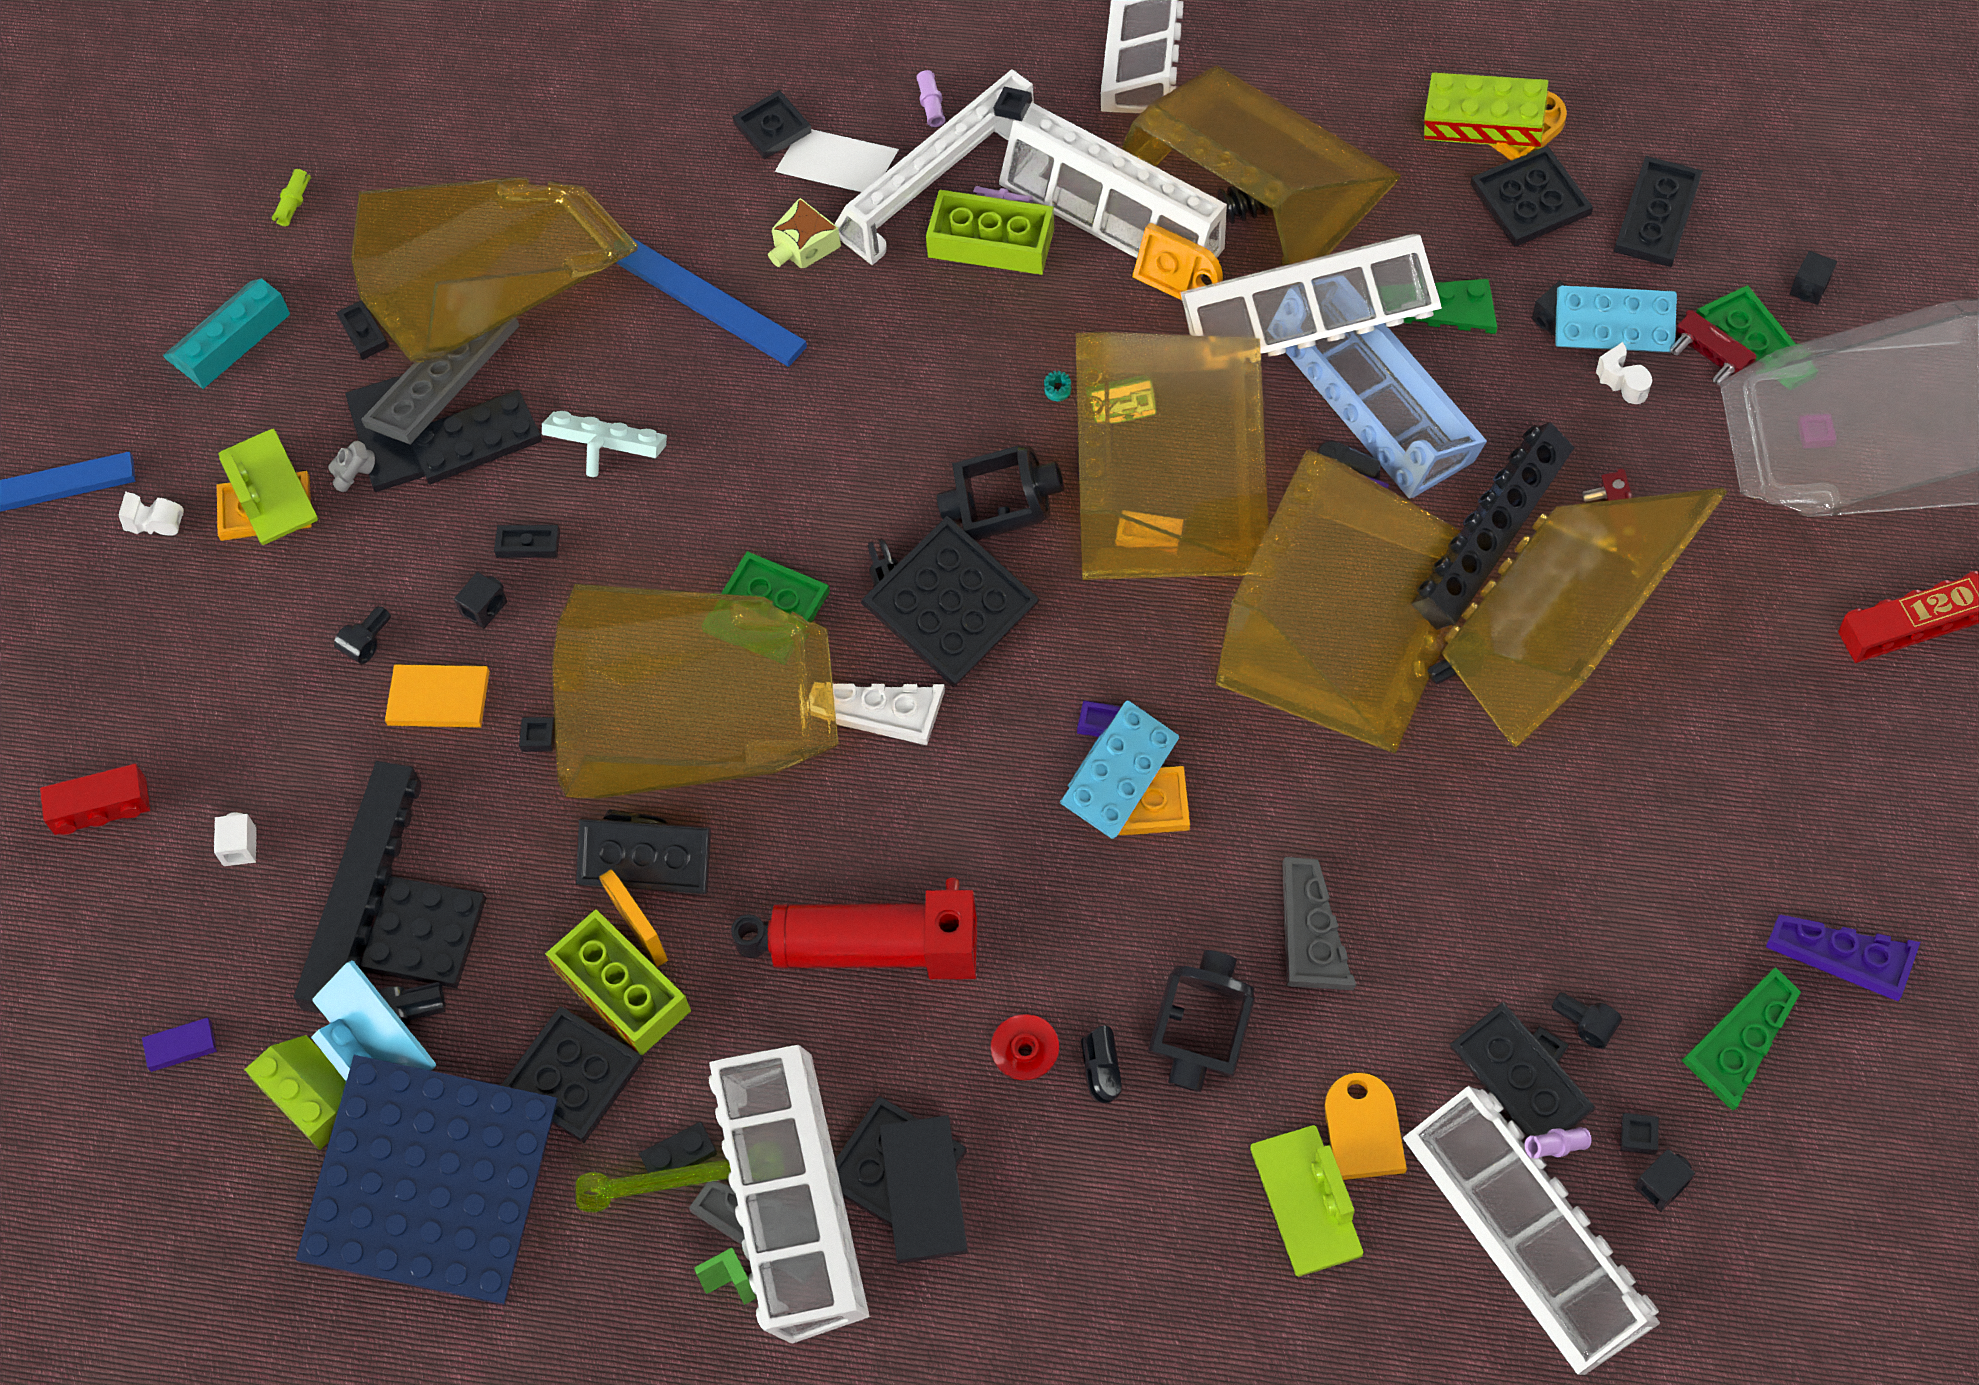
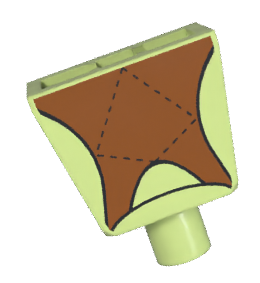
(803, 236)

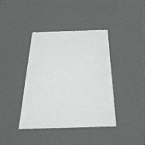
(836, 160)

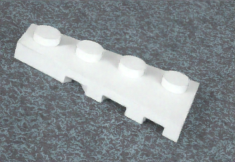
(889, 711)

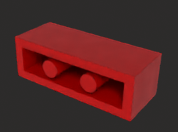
(95, 799)

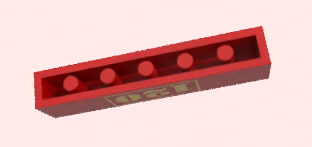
(1911, 618)

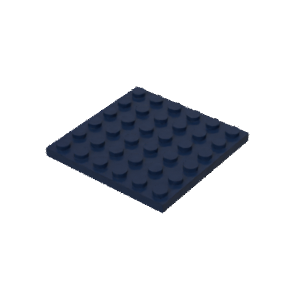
(428, 1180)

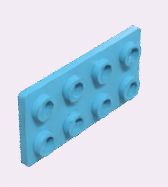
(1612, 316)
(1119, 769)
(363, 1025)

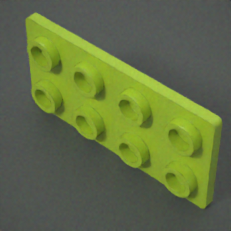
(267, 486)
(1308, 1200)

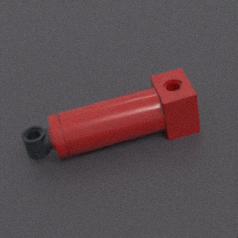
(870, 935)

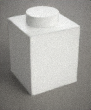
(235, 839)

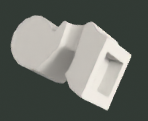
(1631, 380)
(160, 517)

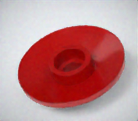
(1023, 1032)

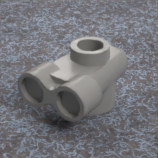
(349, 463)

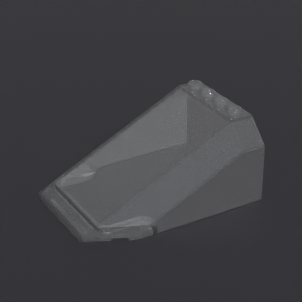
(1863, 417)

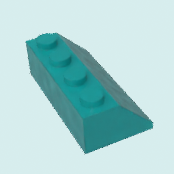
(228, 332)

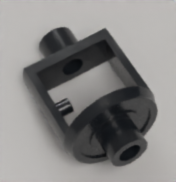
(1036, 480)
(1214, 977)

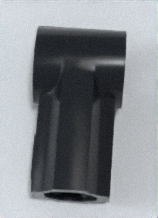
(416, 1001)

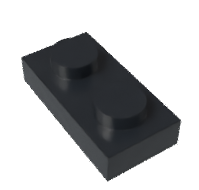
(362, 329)
(527, 541)
(680, 1150)

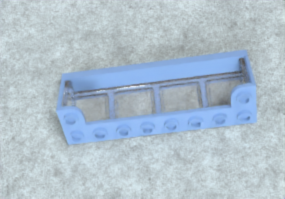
(1391, 406)

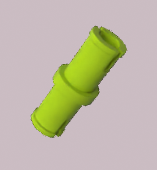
(291, 197)

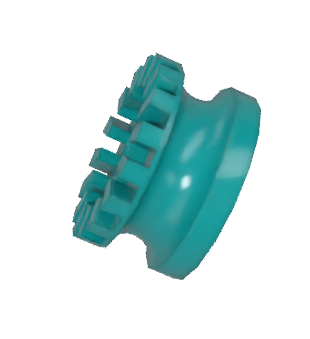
(1064, 391)

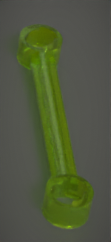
(643, 1183)

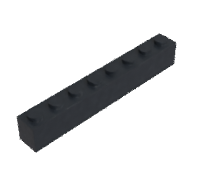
(360, 878)

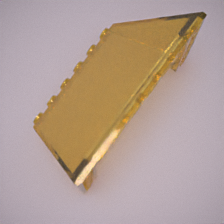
(1269, 152)
(1170, 454)
(1568, 601)
(1329, 608)

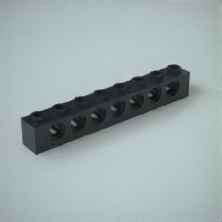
(1492, 525)

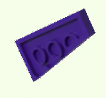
(1857, 958)

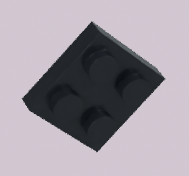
(772, 124)

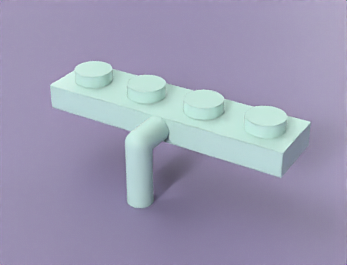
(603, 434)

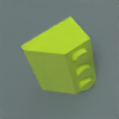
(301, 1085)

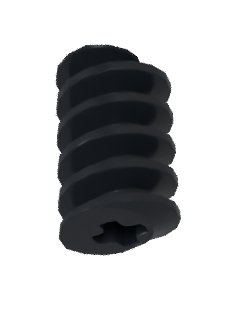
(1240, 203)

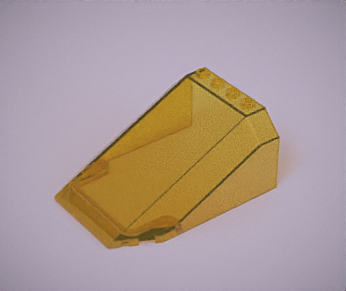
(473, 255)
(684, 690)

